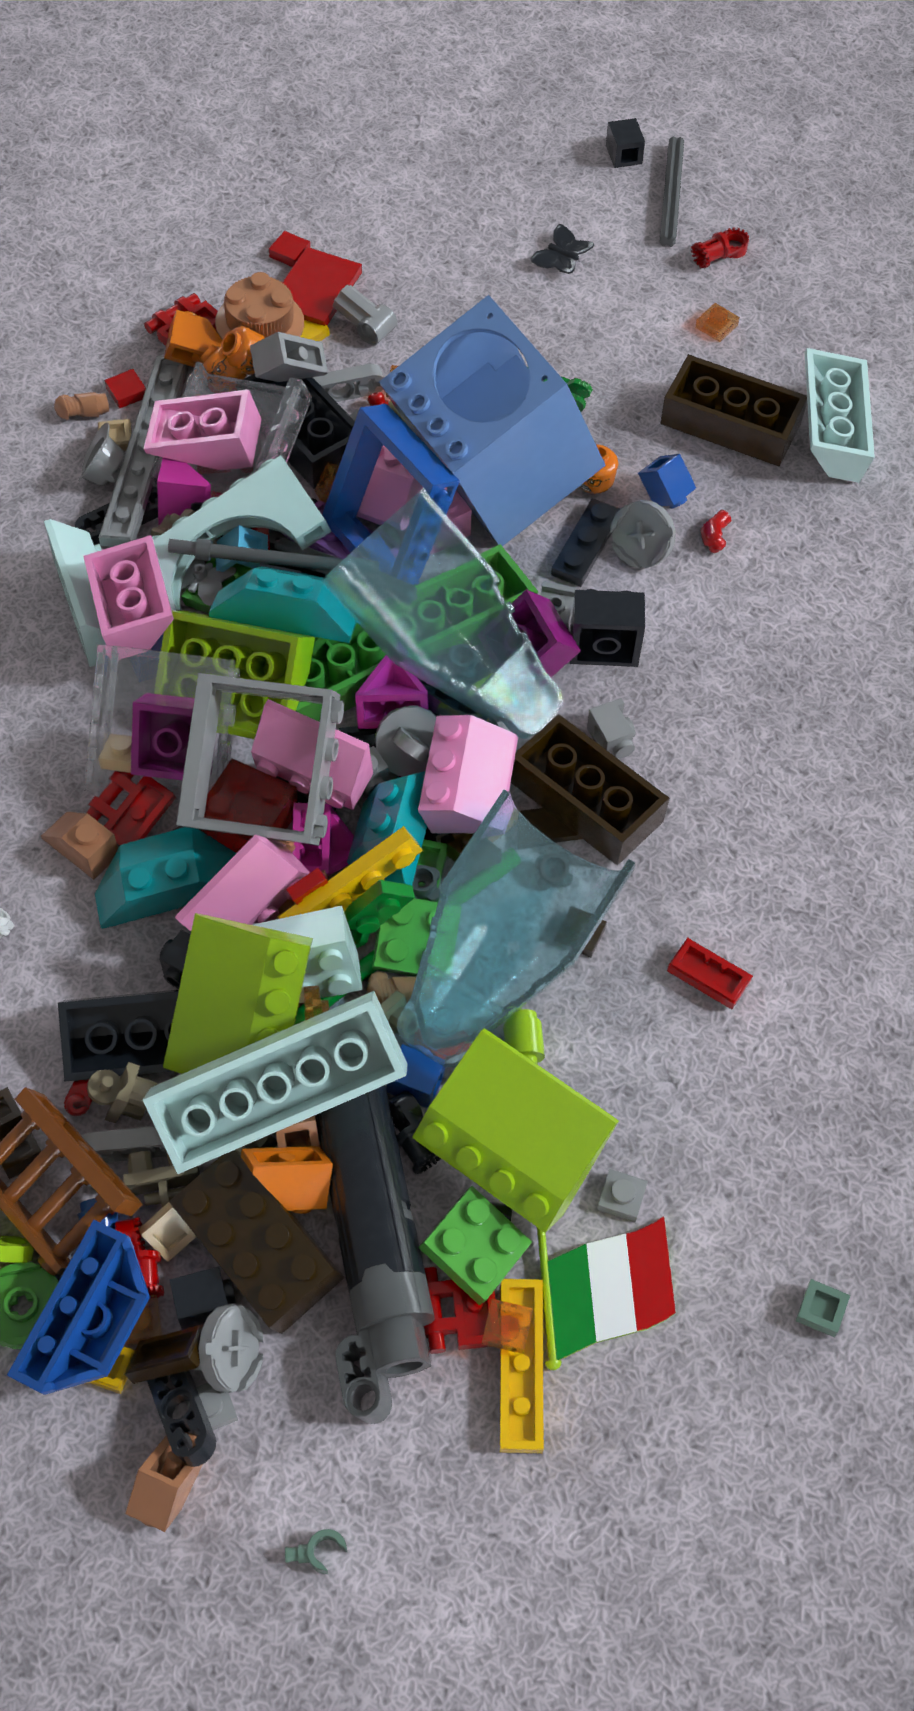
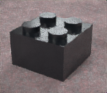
(608, 627)

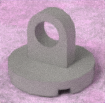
(642, 534)
(406, 739)
(230, 1348)

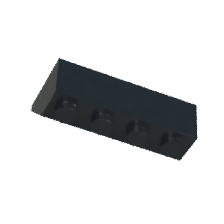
(322, 432)
(115, 1031)

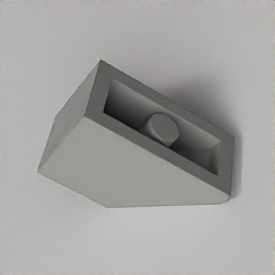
(288, 356)

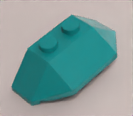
(284, 603)
(385, 812)
(158, 875)

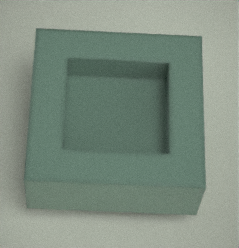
(822, 1308)

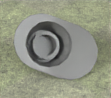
(102, 459)

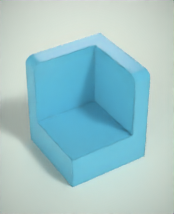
(241, 537)

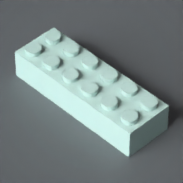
(275, 1082)

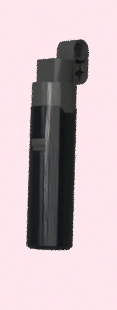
(377, 1252)

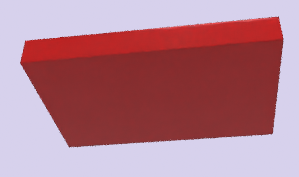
(318, 281)

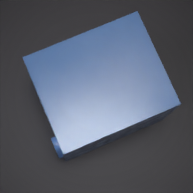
(494, 420)

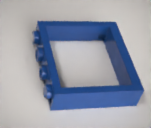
(372, 429)

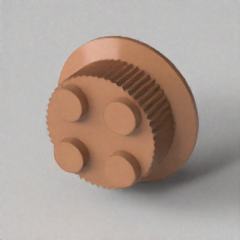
(261, 306)

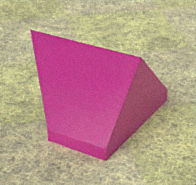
(179, 488)
(385, 691)
(332, 849)

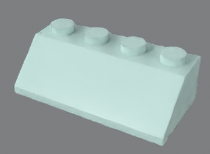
(839, 414)
(68, 548)

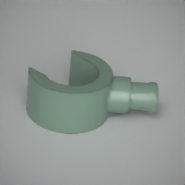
(305, 1552)

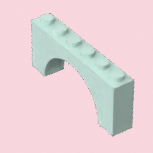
(263, 500)

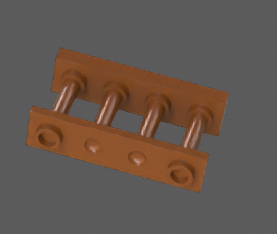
(86, 1169)

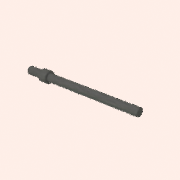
(205, 550)

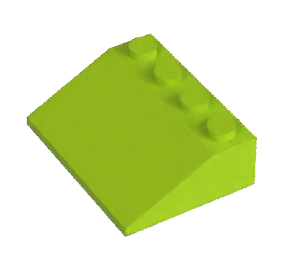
(257, 652)
(234, 989)
(515, 1130)

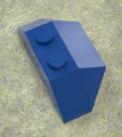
(85, 1316)

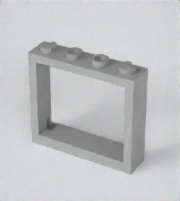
(201, 750)

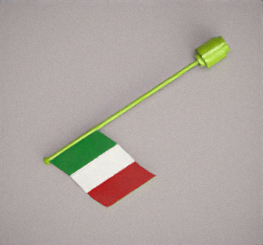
(606, 1284)

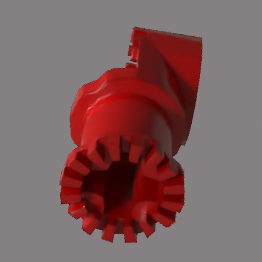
(719, 247)
(147, 1258)

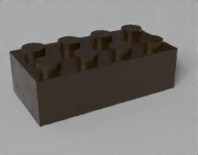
(733, 410)
(588, 789)
(256, 1242)

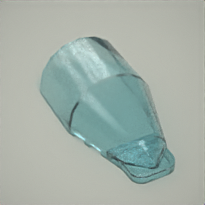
(442, 617)
(502, 931)

